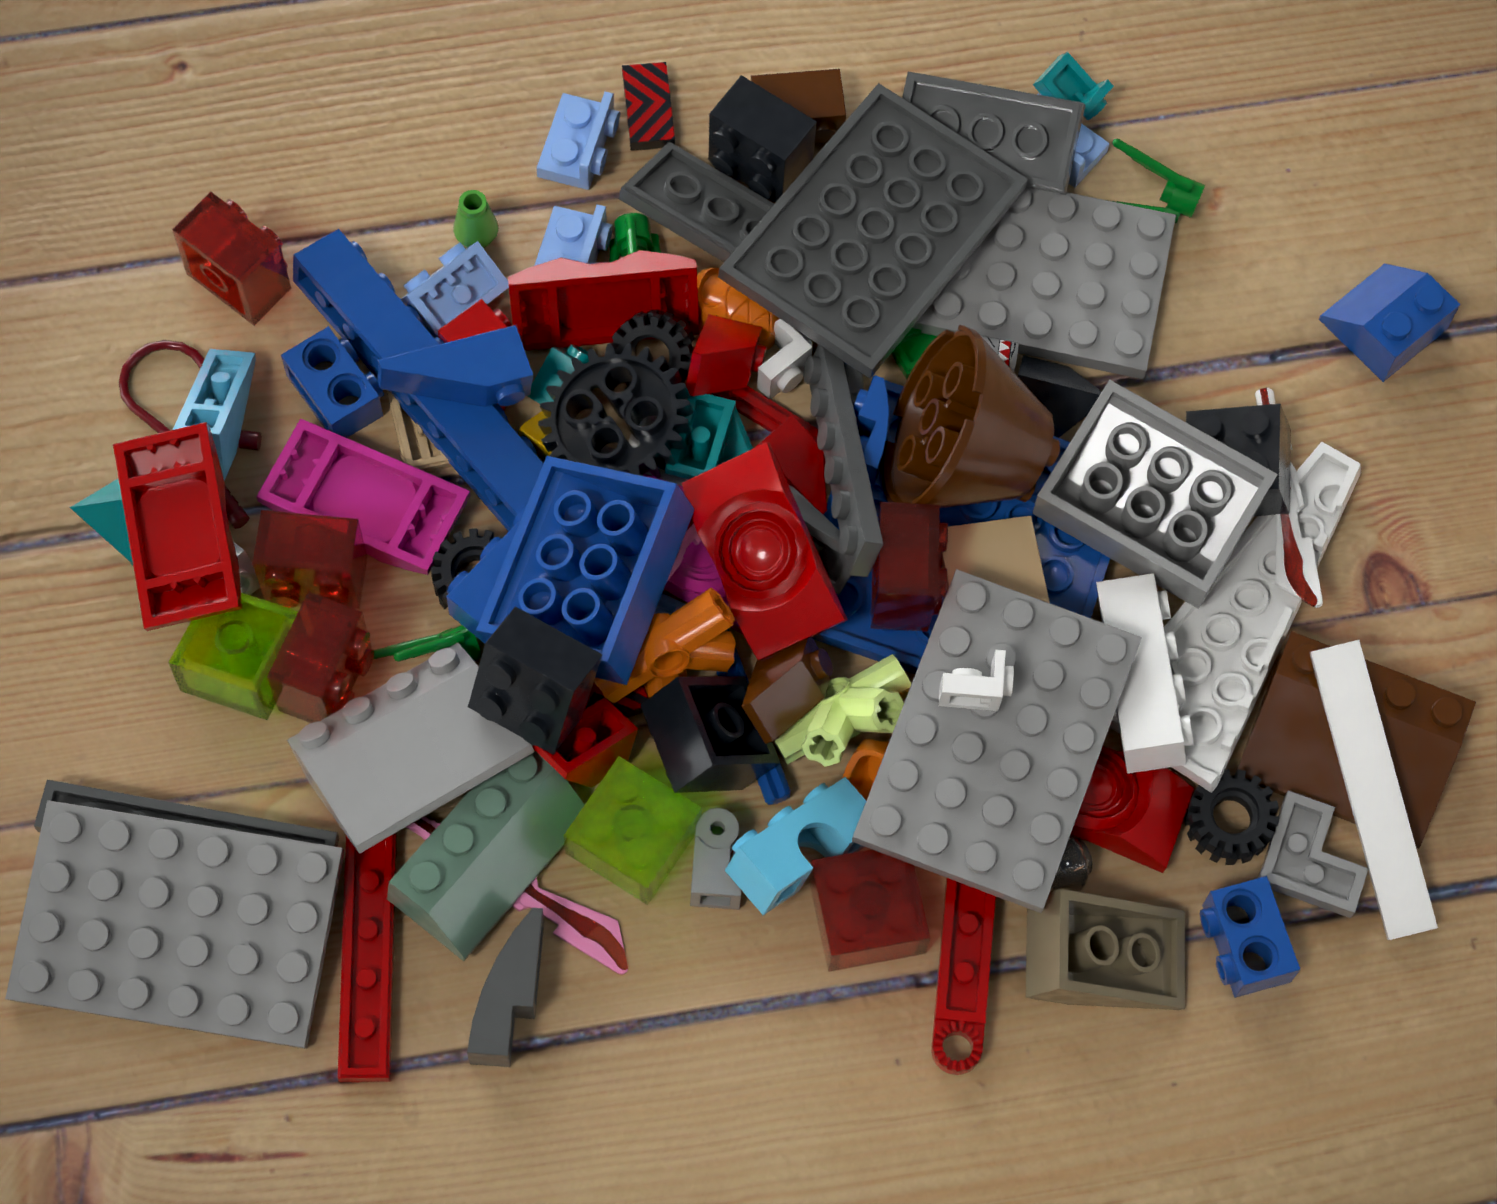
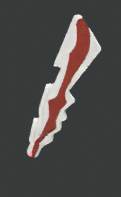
(1294, 555)

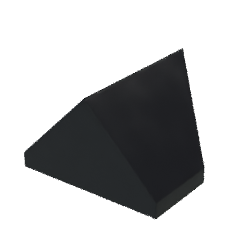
(1059, 390)

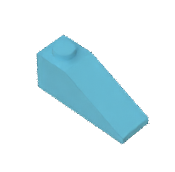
(220, 400)

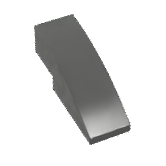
(508, 994)

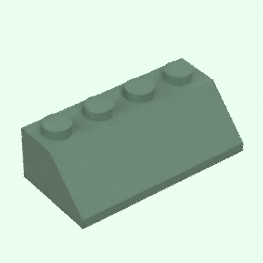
(486, 853)

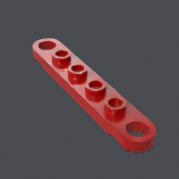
(963, 973)

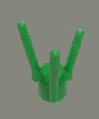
(1179, 193)
(632, 234)
(432, 643)

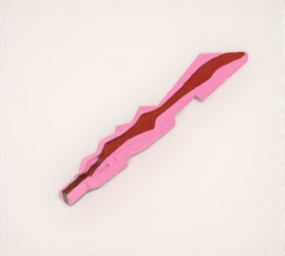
(579, 926)

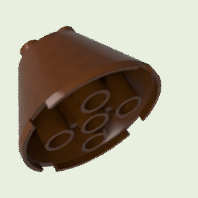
(966, 429)

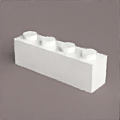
(1148, 707)

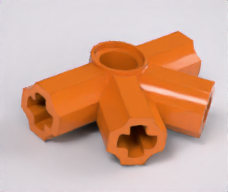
(680, 641)

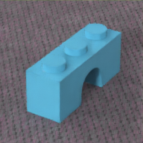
(770, 863)

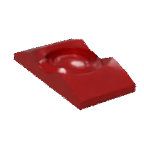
(587, 303)
(178, 526)
(763, 552)
(1133, 811)

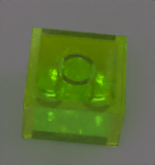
(231, 655)
(632, 830)

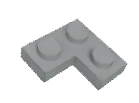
(1299, 866)

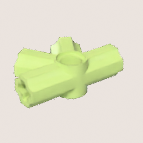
(851, 706)

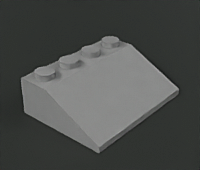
(1153, 493)
(404, 749)

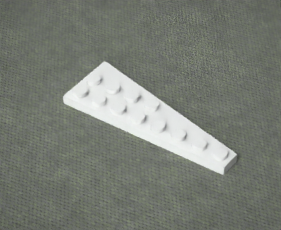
(1245, 618)

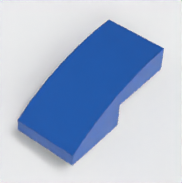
(872, 423)

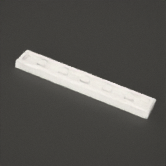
(1373, 790)

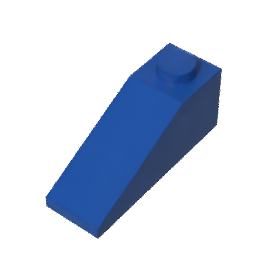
(468, 370)

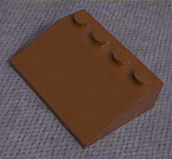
(1296, 751)

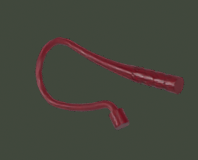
(248, 439)

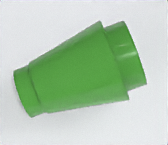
(475, 220)

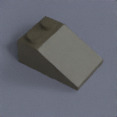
(1105, 952)

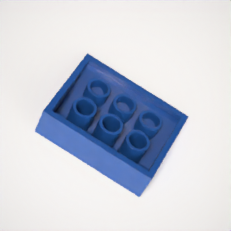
(592, 558)

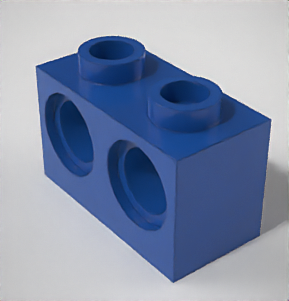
(327, 387)
(1262, 935)

